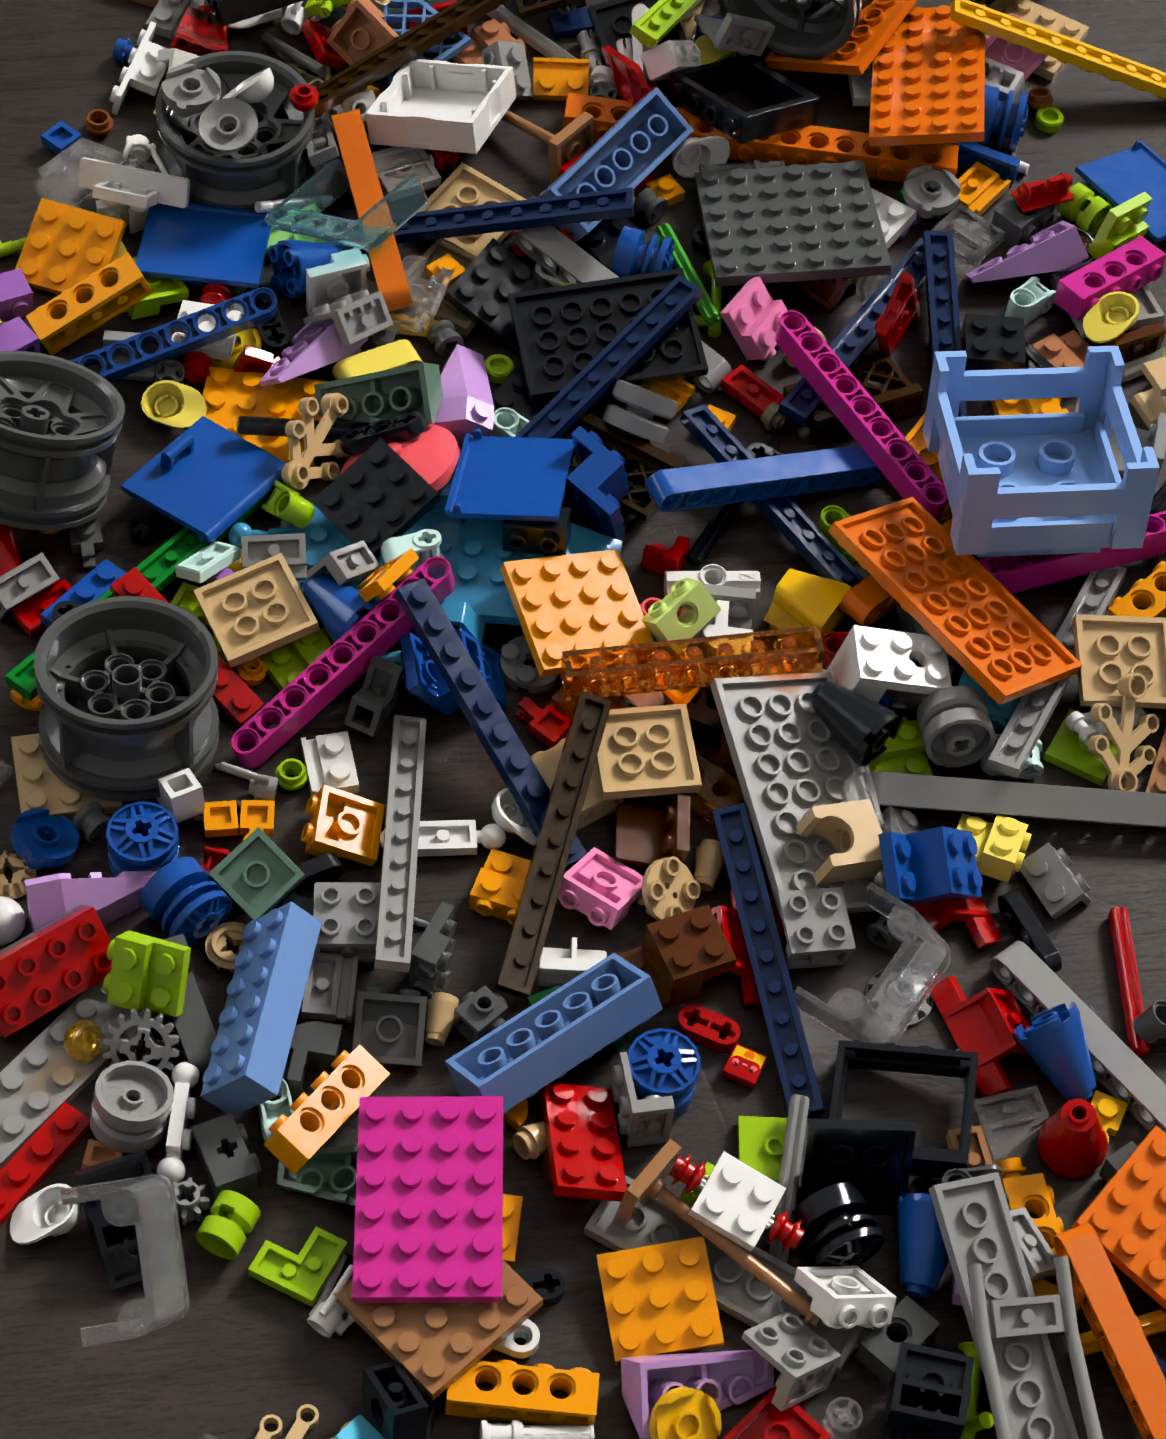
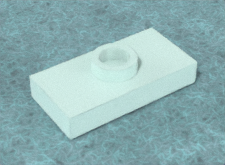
(208, 562)

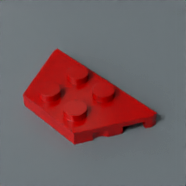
(900, 310)

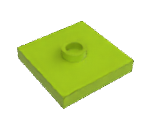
(1072, 755)
(762, 1143)

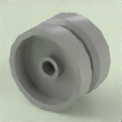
(640, 410)
(955, 726)
(131, 1106)

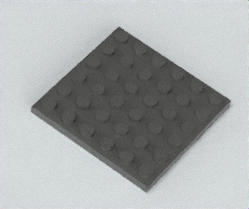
(791, 223)

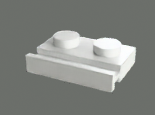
(330, 762)

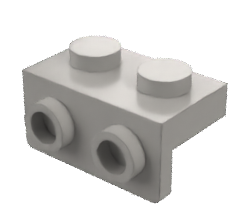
(512, 55)
(1053, 881)

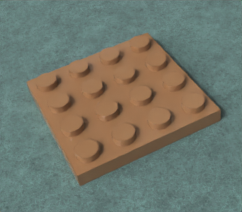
(443, 1339)

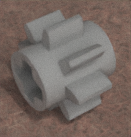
(190, 1200)

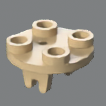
(668, 888)

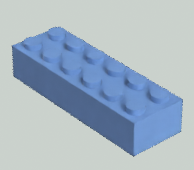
(623, 153)
(261, 1009)
(556, 1033)

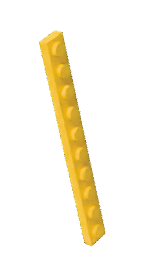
(1058, 46)

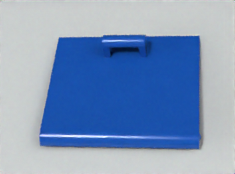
(1128, 175)
(204, 245)
(510, 478)
(206, 479)

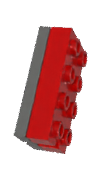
(51, 967)

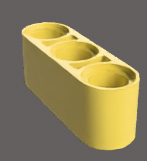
(378, 359)

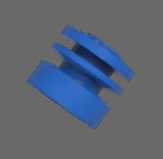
(1004, 117)
(635, 258)
(141, 838)
(185, 900)
(665, 1065)

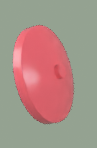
(430, 454)

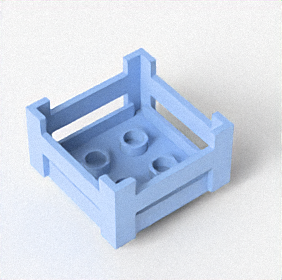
(1040, 477)

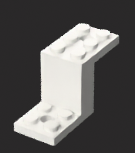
(879, 661)

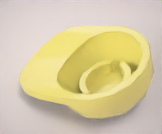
(1111, 317)
(173, 404)

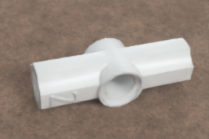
(715, 575)

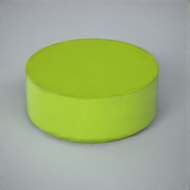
(1049, 119)
(498, 368)

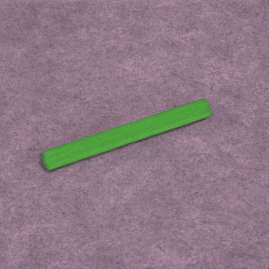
(704, 304)

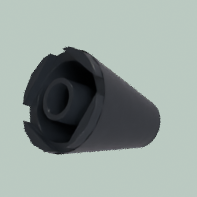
(855, 721)

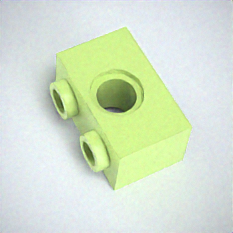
(697, 611)

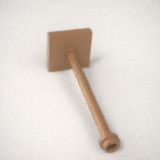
(562, 146)
(652, 1185)

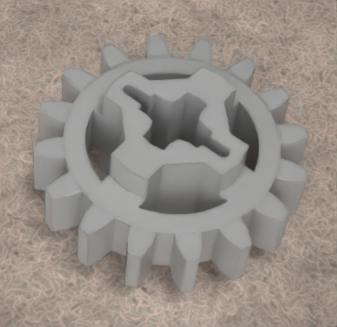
(155, 1048)

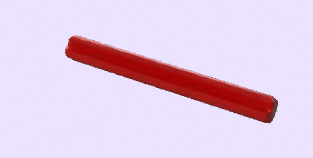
(1127, 976)

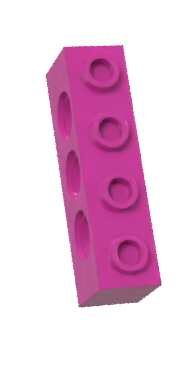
(1119, 271)

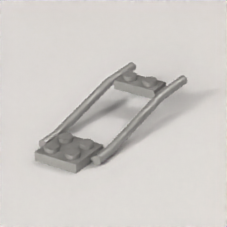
(1024, 1318)

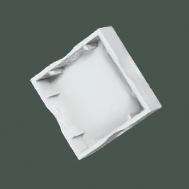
(441, 106)

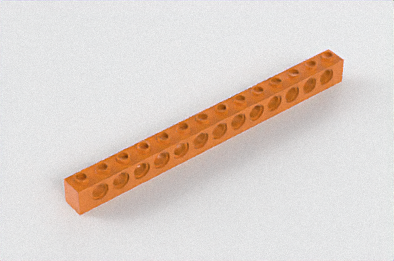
(798, 146)

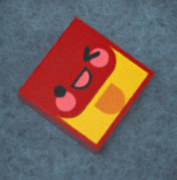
(744, 1066)

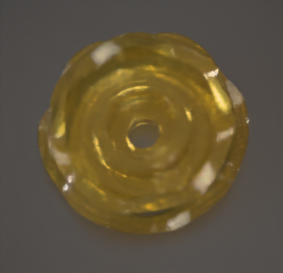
(82, 1041)

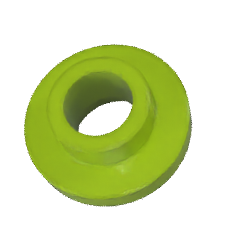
(291, 767)

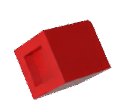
(663, 558)

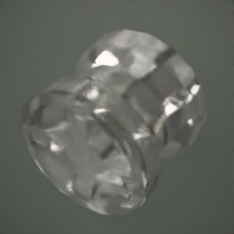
(844, 1411)

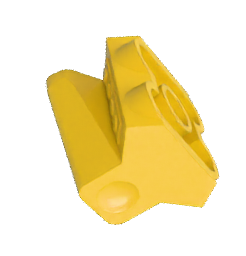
(806, 601)

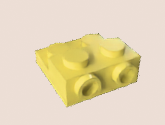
(997, 844)

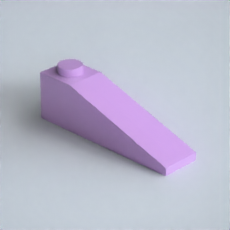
(1049, 251)
(313, 348)
(466, 395)
(58, 894)
(723, 1375)

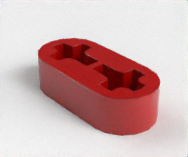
(708, 1028)

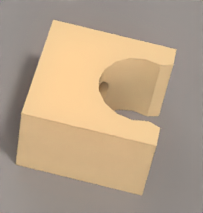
(1152, 401)
(853, 832)

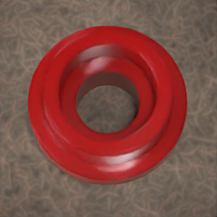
(304, 97)

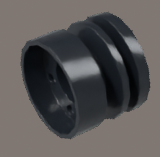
(838, 1226)

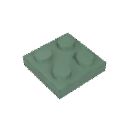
(257, 875)

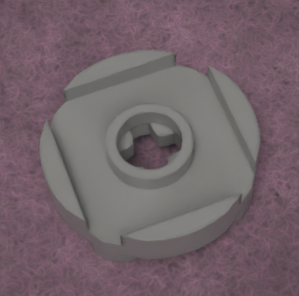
(190, 102)
(929, 203)
(516, 674)

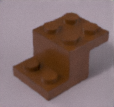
(680, 954)

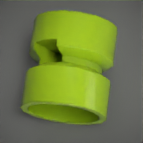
(1085, 209)
(226, 1227)

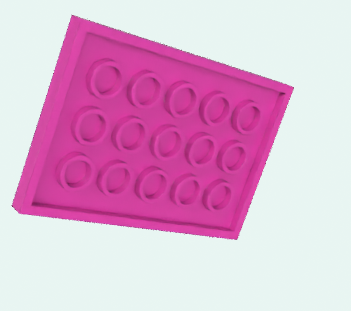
(429, 1200)

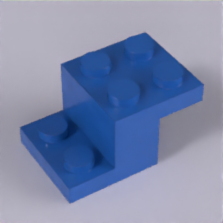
(598, 483)
(428, 684)
(931, 865)

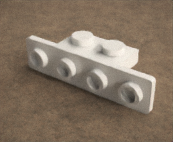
(144, 70)
(131, 185)

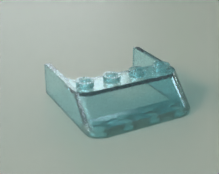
(301, 210)

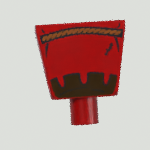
(200, 32)

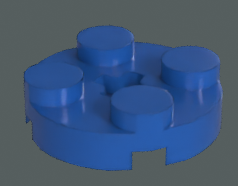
(40, 852)

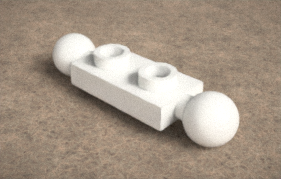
(455, 837)
(184, 1077)

